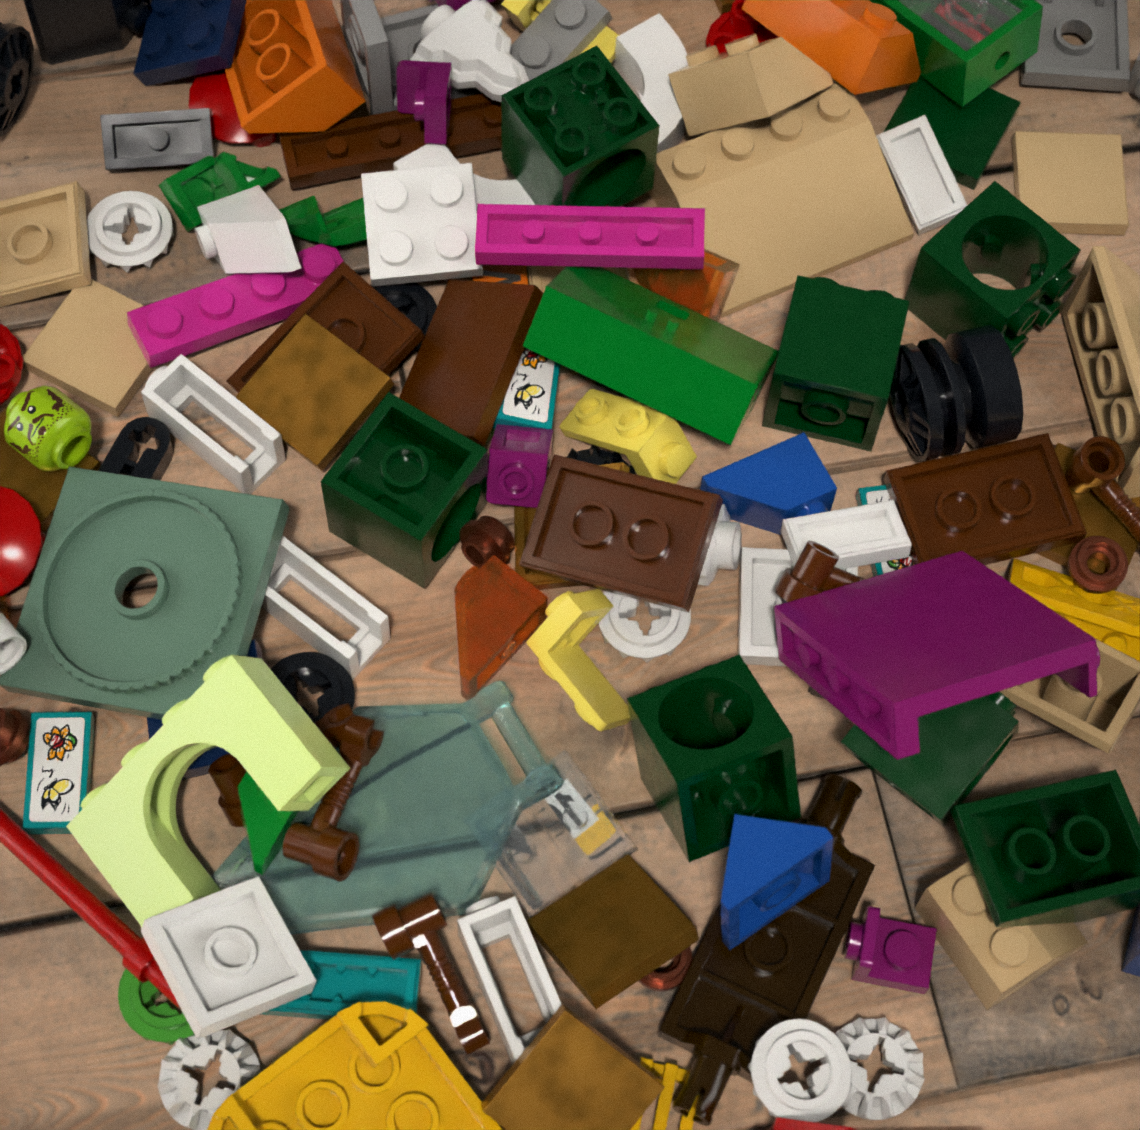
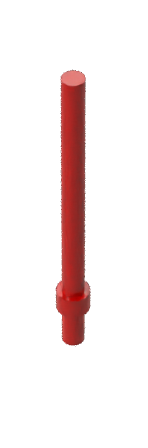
(134, 949)

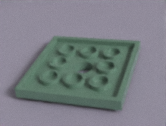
(211, 573)

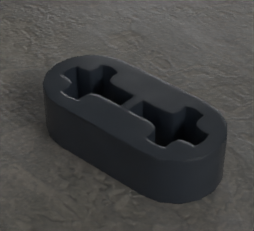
(124, 455)

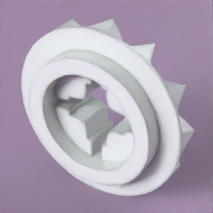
(111, 218)
(629, 639)
(810, 1043)
(181, 1091)
(892, 1092)

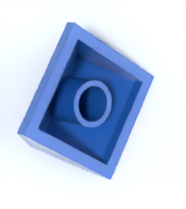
(769, 872)

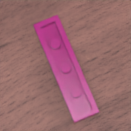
(590, 236)
(227, 307)

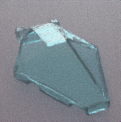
(424, 815)

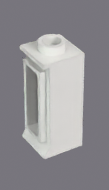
(181, 383)
(367, 619)
(486, 925)

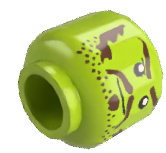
(48, 428)

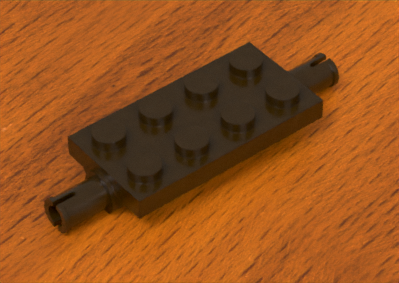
(770, 976)

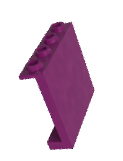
(926, 644)

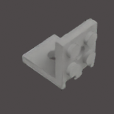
(380, 45)
(1095, 65)

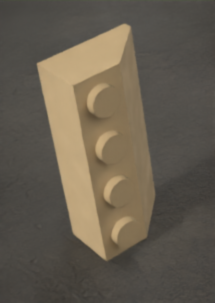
(1105, 341)

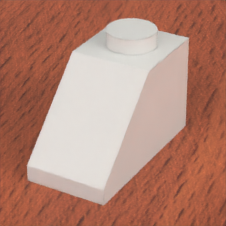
(246, 234)

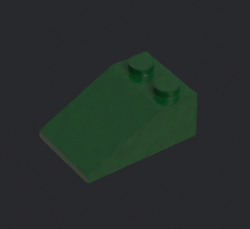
(1054, 851)

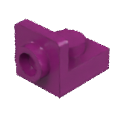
(426, 92)
(518, 465)
(890, 952)

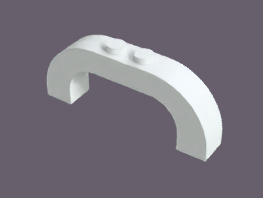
(643, 60)

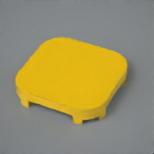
(359, 1072)

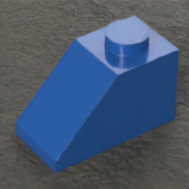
(774, 485)

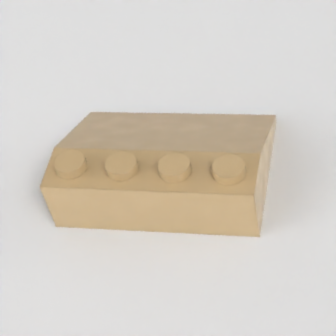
(787, 194)

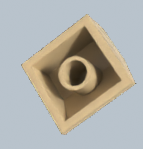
(743, 82)
(1093, 719)
(988, 957)

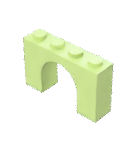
(132, 819)

